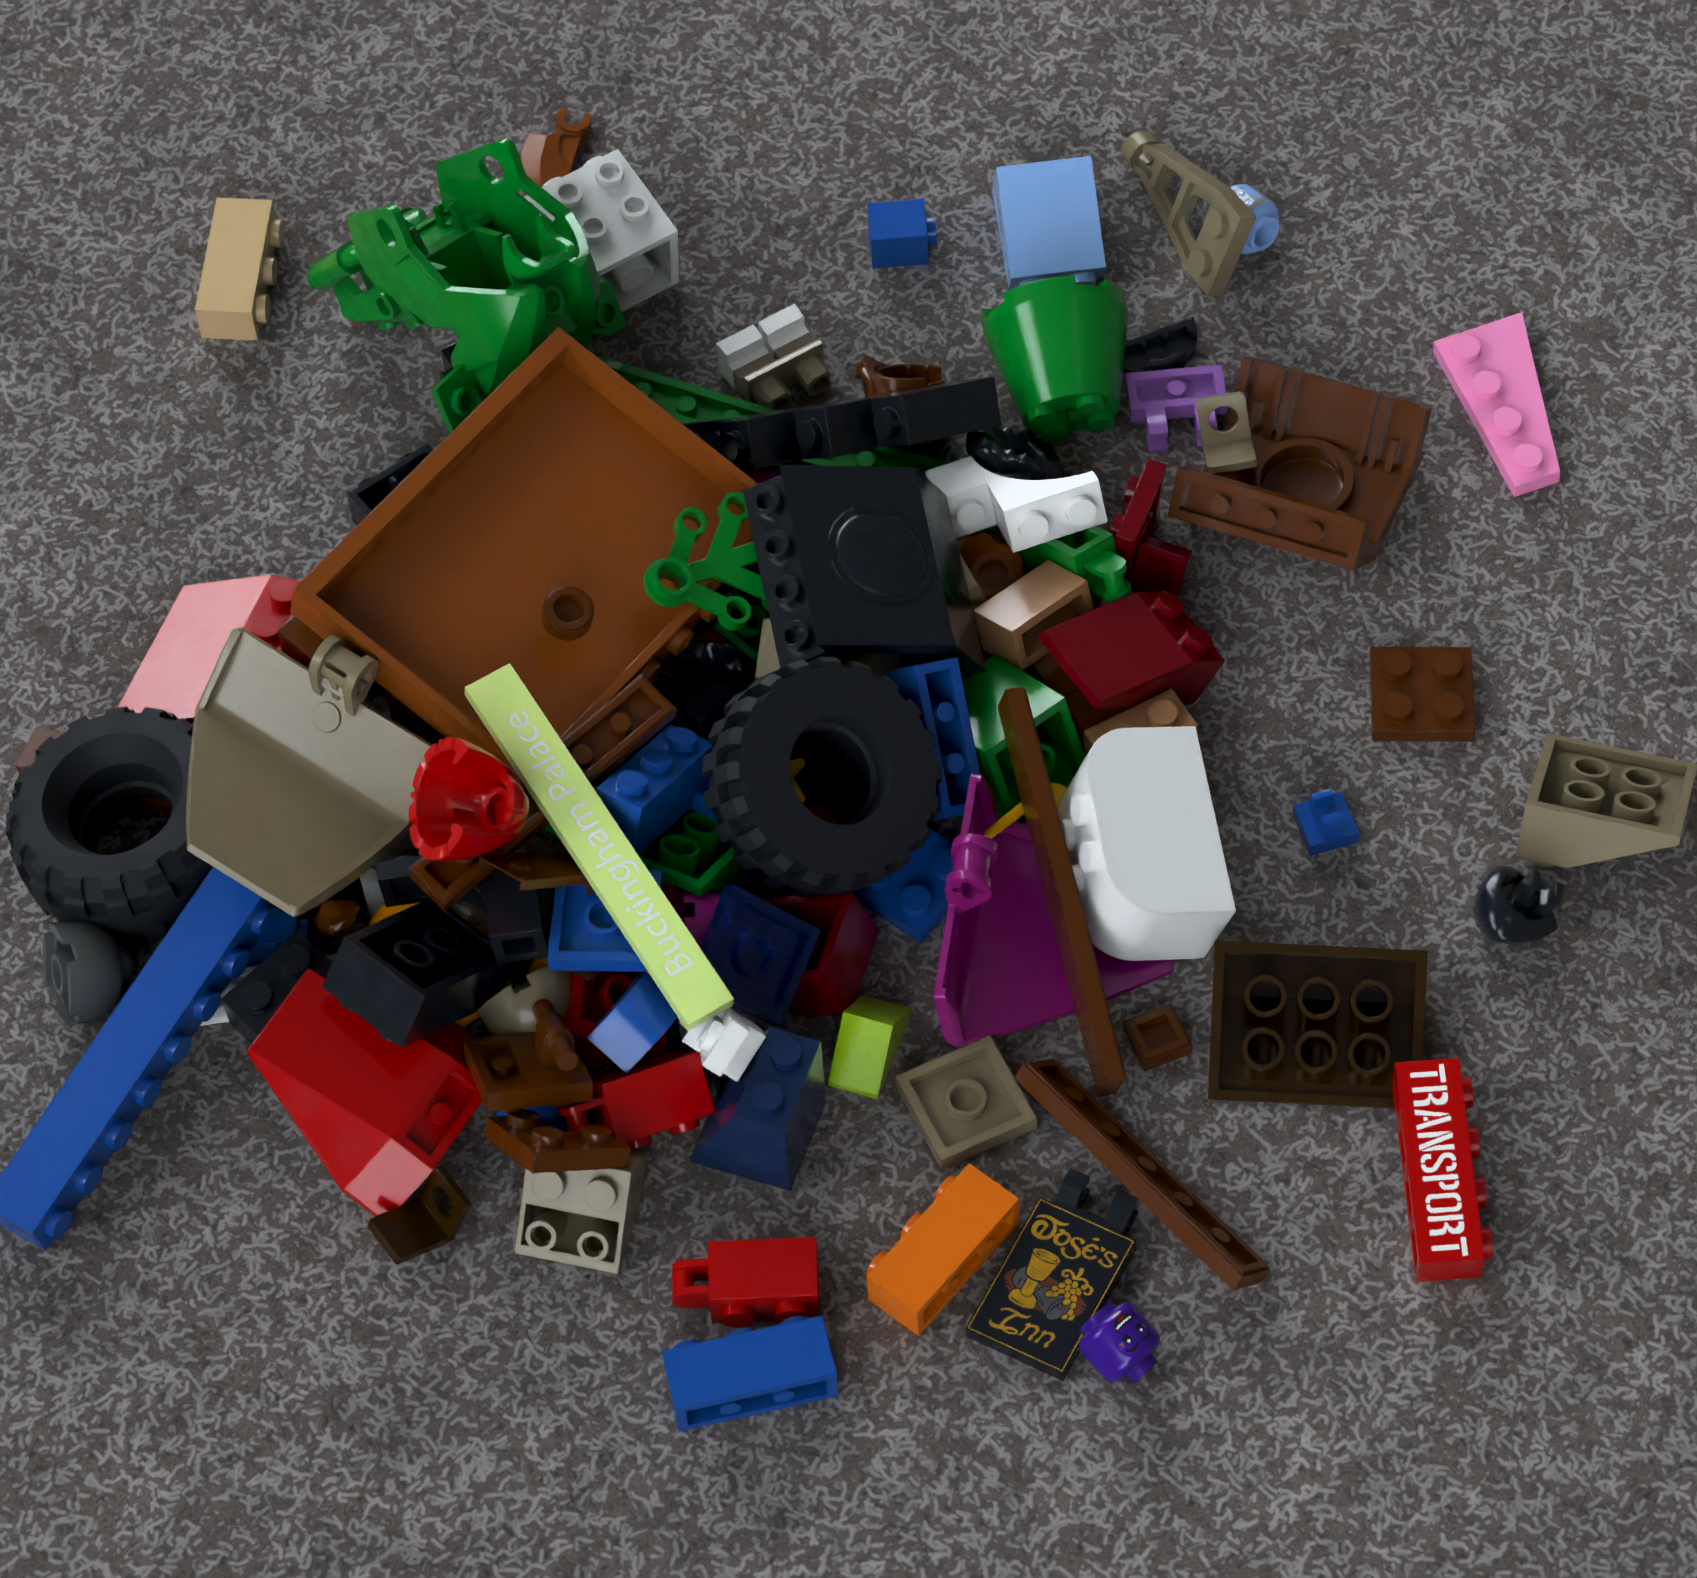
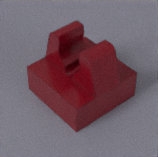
(1159, 566)

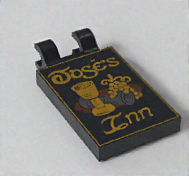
(1056, 1278)

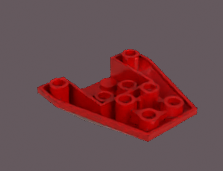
(362, 1102)

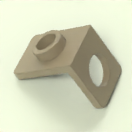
(1229, 449)

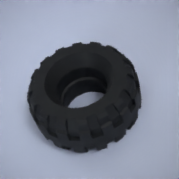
(77, 793)

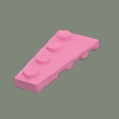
(1503, 398)

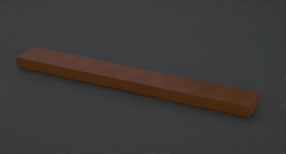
(1061, 892)

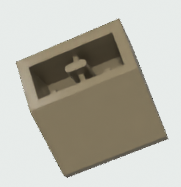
(581, 1215)

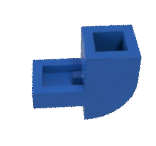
(633, 1023)

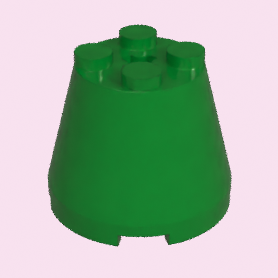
(1061, 353)

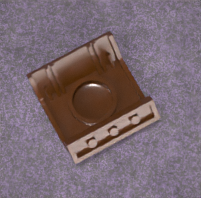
(1326, 471)

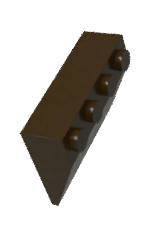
(1313, 1022)

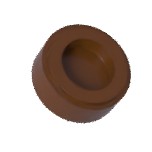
(567, 613)

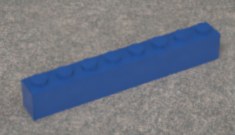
(131, 1058)

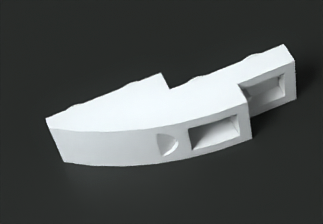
(725, 1042)

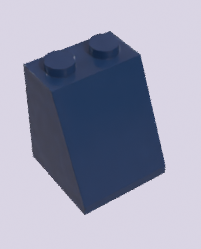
(768, 1114)

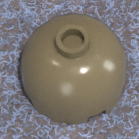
(512, 1008)

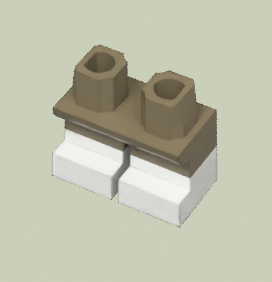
(774, 359)

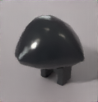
(1513, 908)

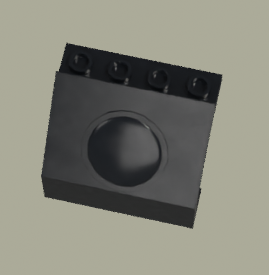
(861, 565)

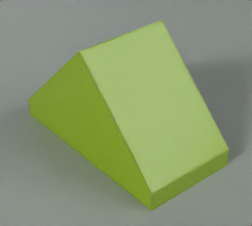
(867, 1045)

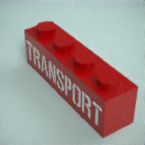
(1439, 1170)

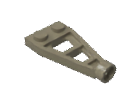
(1226, 225)

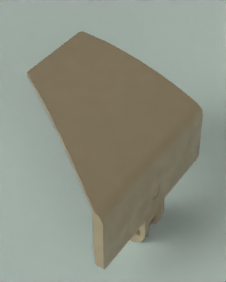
(295, 773)

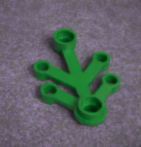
(720, 564)

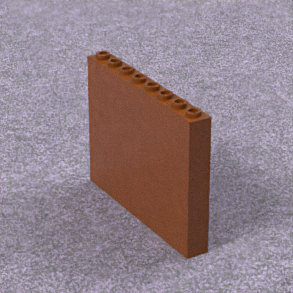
(534, 492)

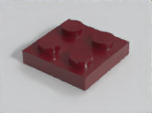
(1140, 512)

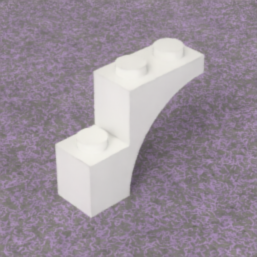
(1022, 509)

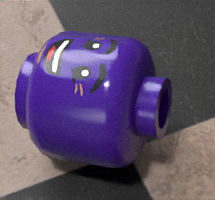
(1119, 1342)

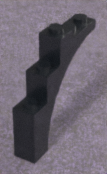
(853, 424)

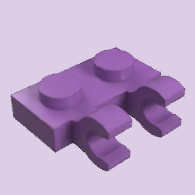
(1172, 395)

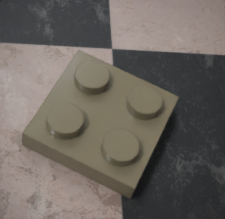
(966, 1102)

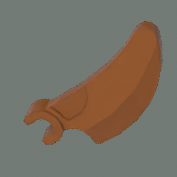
(556, 153)

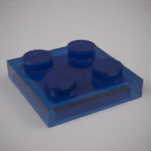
(758, 953)

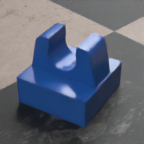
(1325, 822)

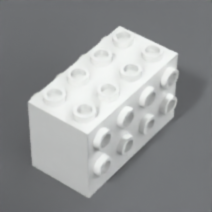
(623, 226)

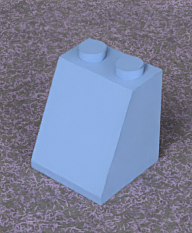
(1049, 221)

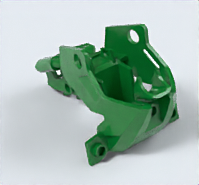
(474, 273)

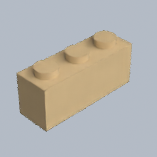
(238, 269)

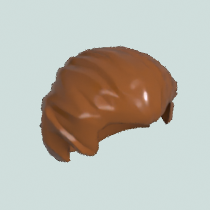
(991, 562)

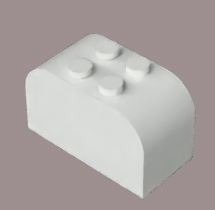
(1147, 846)

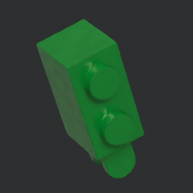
(1088, 555)

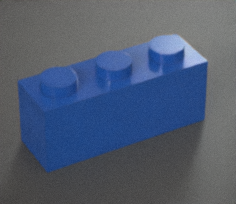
(942, 701)
(656, 785)
(750, 1372)

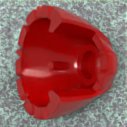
(464, 802)

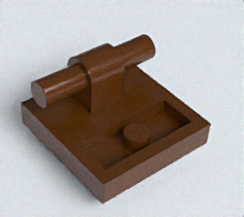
(529, 1066)

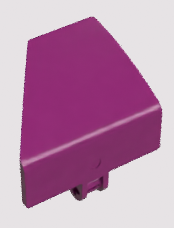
(999, 942)

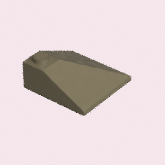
(1602, 803)

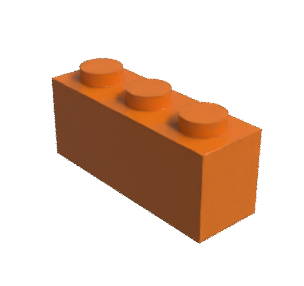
(942, 1248)

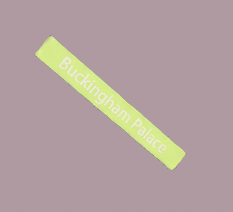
(599, 847)

